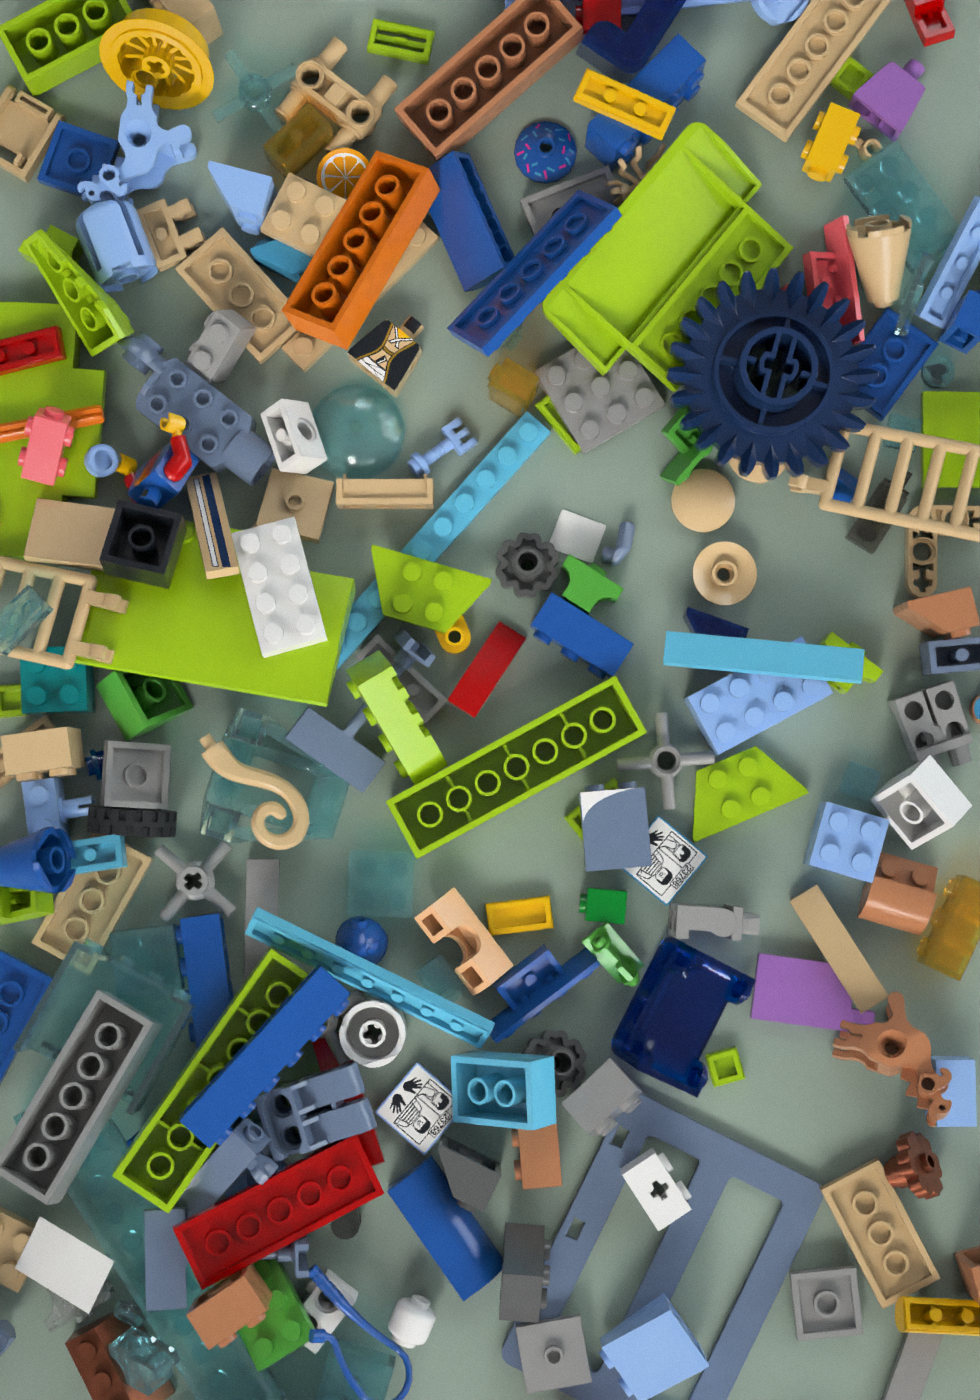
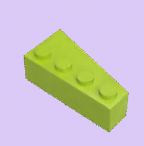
(396, 716)

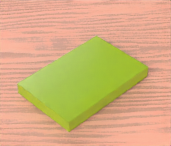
(951, 417)

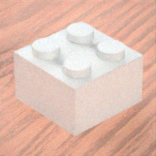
(921, 802)

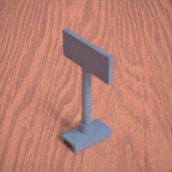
(336, 746)
(167, 1262)

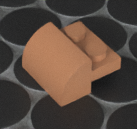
(900, 894)

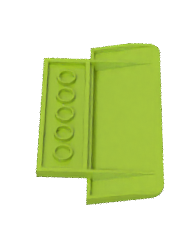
(673, 244)

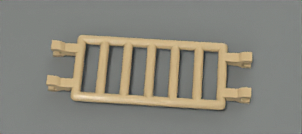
(889, 514)
(87, 598)

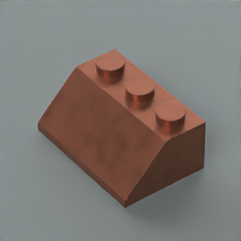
(99, 1370)

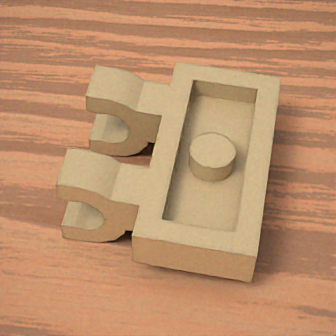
(163, 235)

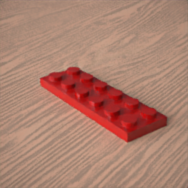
(278, 1212)

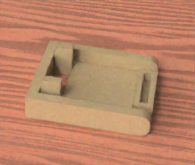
(25, 131)

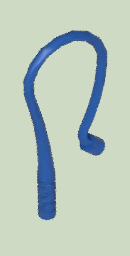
(342, 1304)

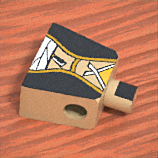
(389, 353)

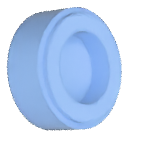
(101, 460)

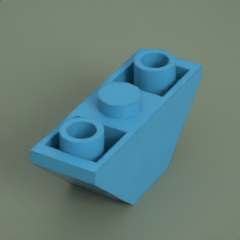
(280, 258)

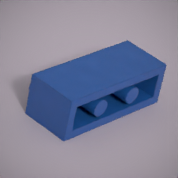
(580, 637)

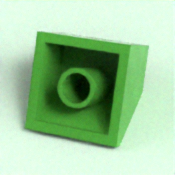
(142, 702)

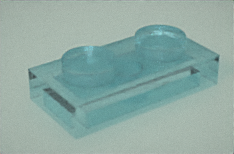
(21, 618)

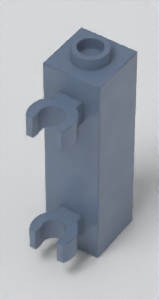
(225, 1166)

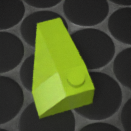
(86, 304)

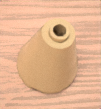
(880, 255)

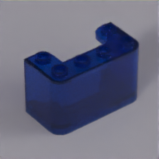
(624, 53)

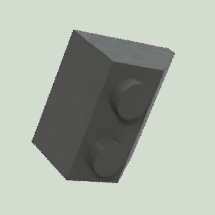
(469, 1174)

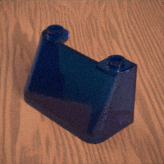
(677, 1014)

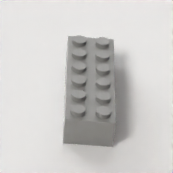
(77, 1097)

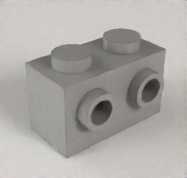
(219, 345)

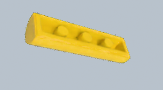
(937, 1316)

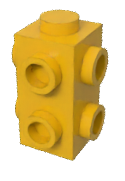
(826, 153)

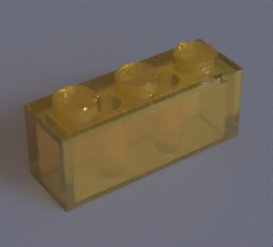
(954, 929)

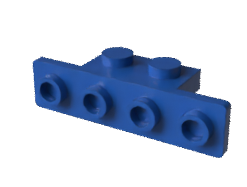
(535, 985)

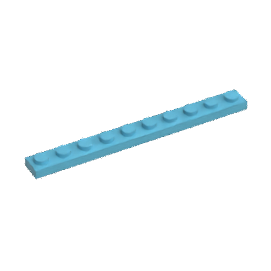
(451, 519)

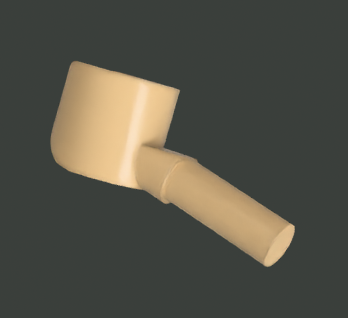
(862, 151)

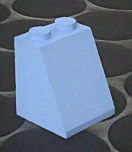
(652, 1350)

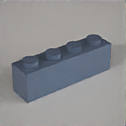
(950, 656)

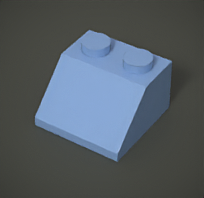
(245, 194)

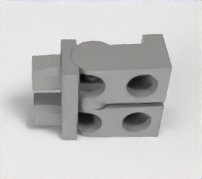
(933, 723)
(719, 921)

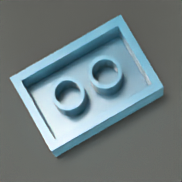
(503, 1089)

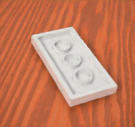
(279, 587)

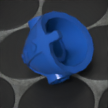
(363, 938)

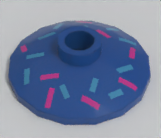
(540, 165)

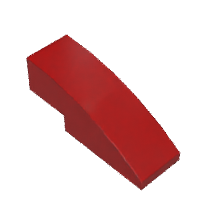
(486, 670)

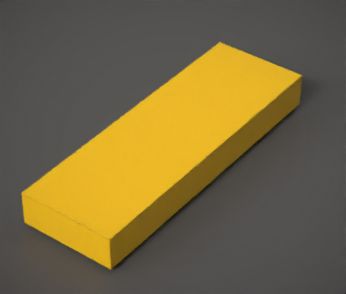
(624, 104)

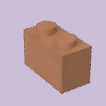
(539, 1157)

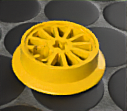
(162, 47)

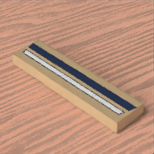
(212, 526)

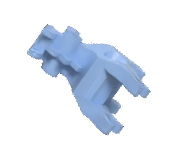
(146, 149)

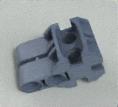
(315, 1123)

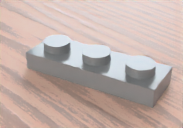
(422, 694)

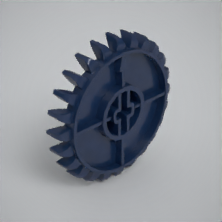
(734, 408)

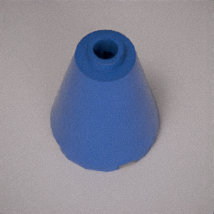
(38, 862)

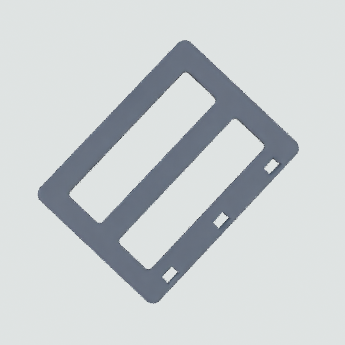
(717, 1162)

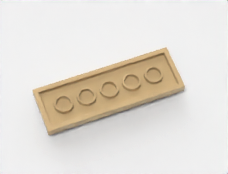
(807, 62)

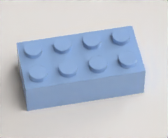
(749, 704)

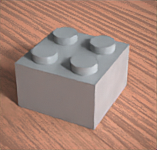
(603, 1099)

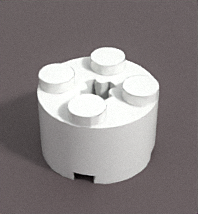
(363, 1047)

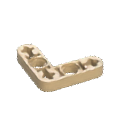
(937, 513)

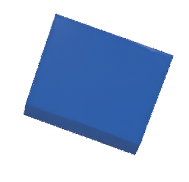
(845, 486)

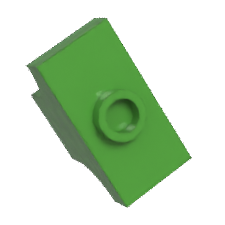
(588, 585)

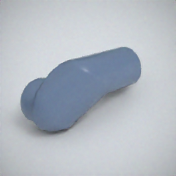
(622, 546)

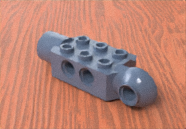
(215, 426)

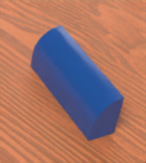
(468, 222)
(446, 1228)

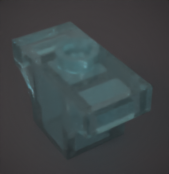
(143, 1359)

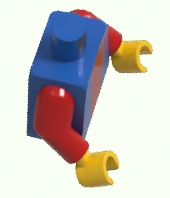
(165, 472)

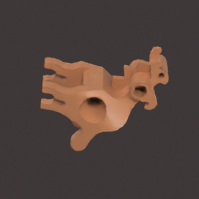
(897, 1049)

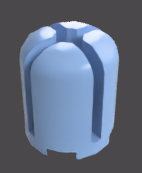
(115, 244)

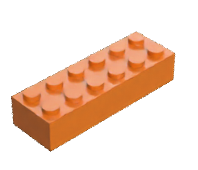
(361, 249)

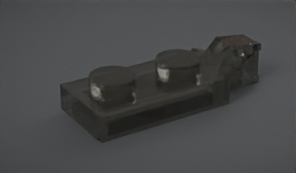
(869, 533)

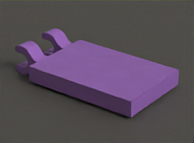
(802, 994)

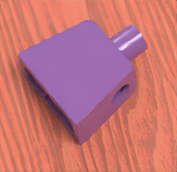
(890, 97)

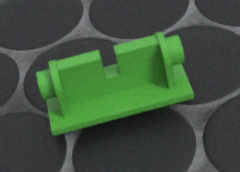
(614, 955)

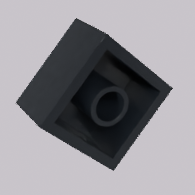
(143, 544)

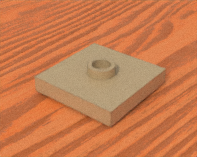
(297, 497)

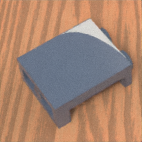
(615, 827)

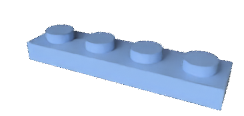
(953, 271)

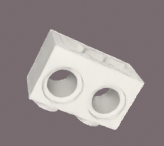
(325, 1312)

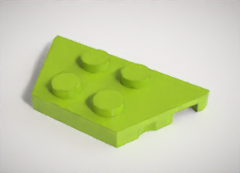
(424, 590)
(739, 791)

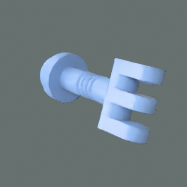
(419, 463)

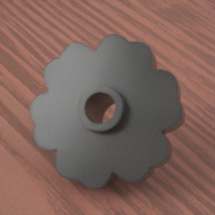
(527, 548)
(567, 1055)

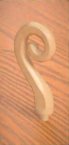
(226, 765)

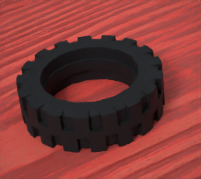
(131, 821)

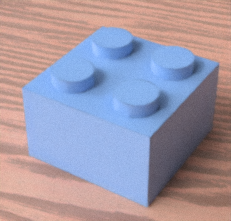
(846, 841)

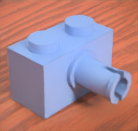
(47, 805)

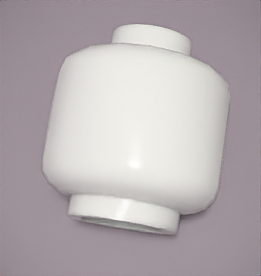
(411, 1321)

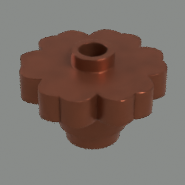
(915, 1166)

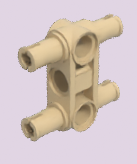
(336, 97)

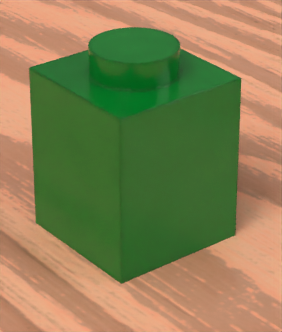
(603, 905)

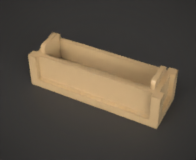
(385, 493)

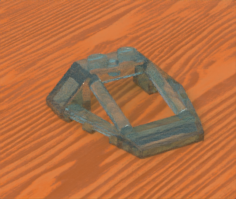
(221, 800)

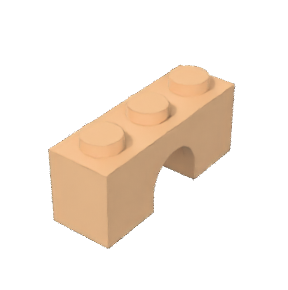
(482, 956)

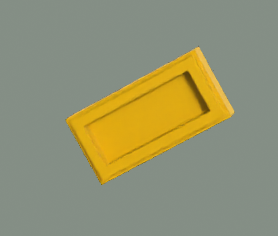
(519, 915)

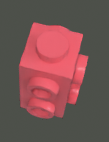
(48, 435)

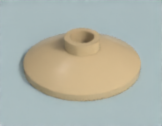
(736, 562)

